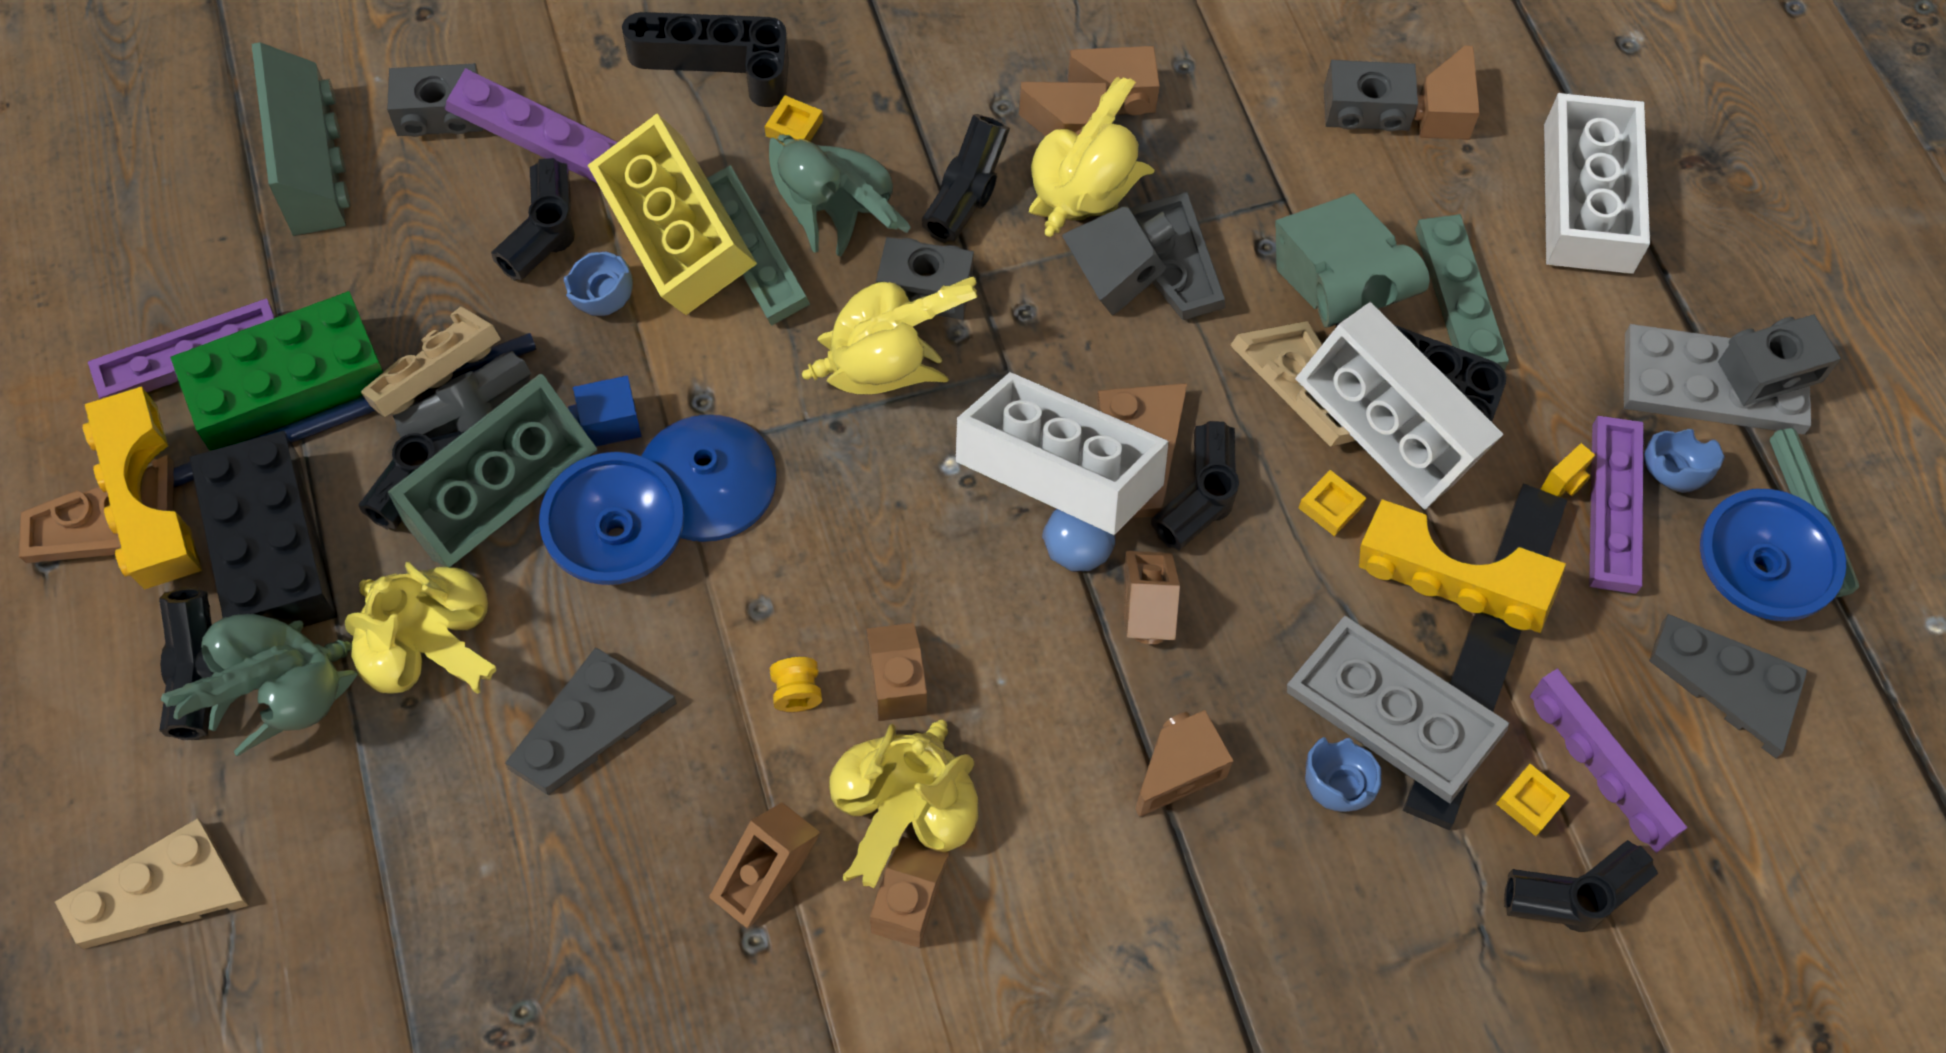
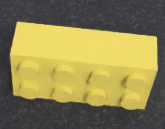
(671, 215)

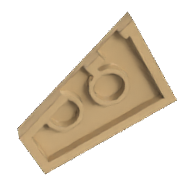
(441, 354)
(1278, 358)
(157, 886)

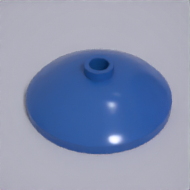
(729, 490)
(609, 494)
(1784, 536)

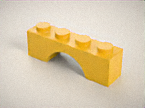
(127, 438)
(1513, 589)

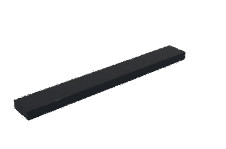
(1489, 639)

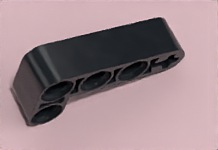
(713, 45)
(1464, 371)

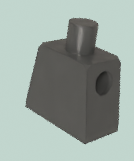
(1120, 254)

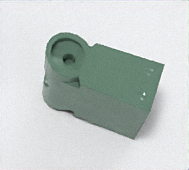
(1345, 259)

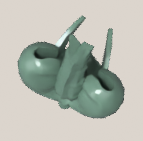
(832, 181)
(267, 656)

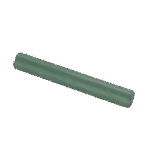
(1804, 485)

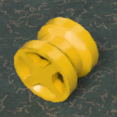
(795, 684)

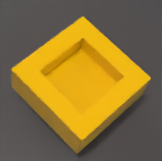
(794, 119)
(1570, 473)
(1332, 503)
(1533, 799)

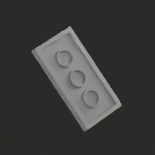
(1682, 378)
(1397, 708)

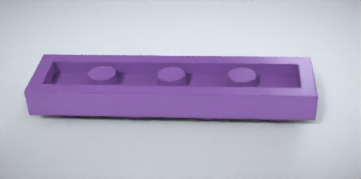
(526, 123)
(150, 362)
(1616, 505)
(1615, 771)

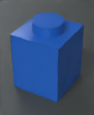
(606, 411)

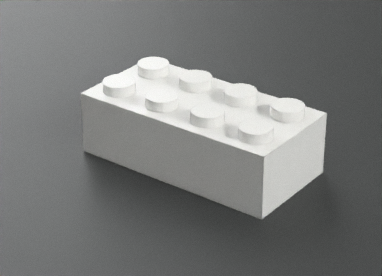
(1596, 183)
(1398, 405)
(1061, 452)

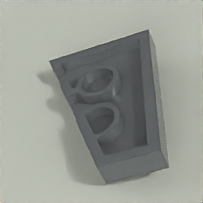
(1189, 275)
(1739, 680)
(586, 718)

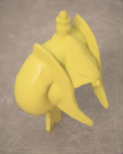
(1089, 170)
(876, 342)
(412, 617)
(907, 782)

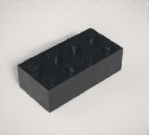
(262, 531)

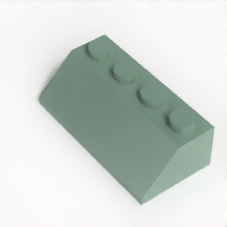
(300, 140)
(490, 472)

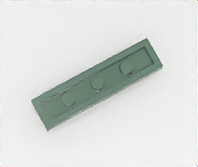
(771, 277)
(1460, 288)

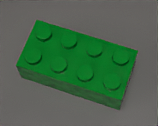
(277, 371)

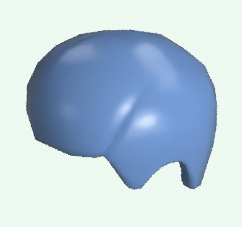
(599, 283)
(1682, 460)
(1076, 542)
(1342, 775)

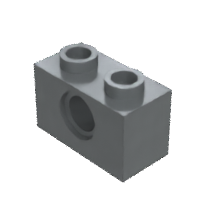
(1370, 95)
(419, 100)
(907, 259)
(1778, 359)

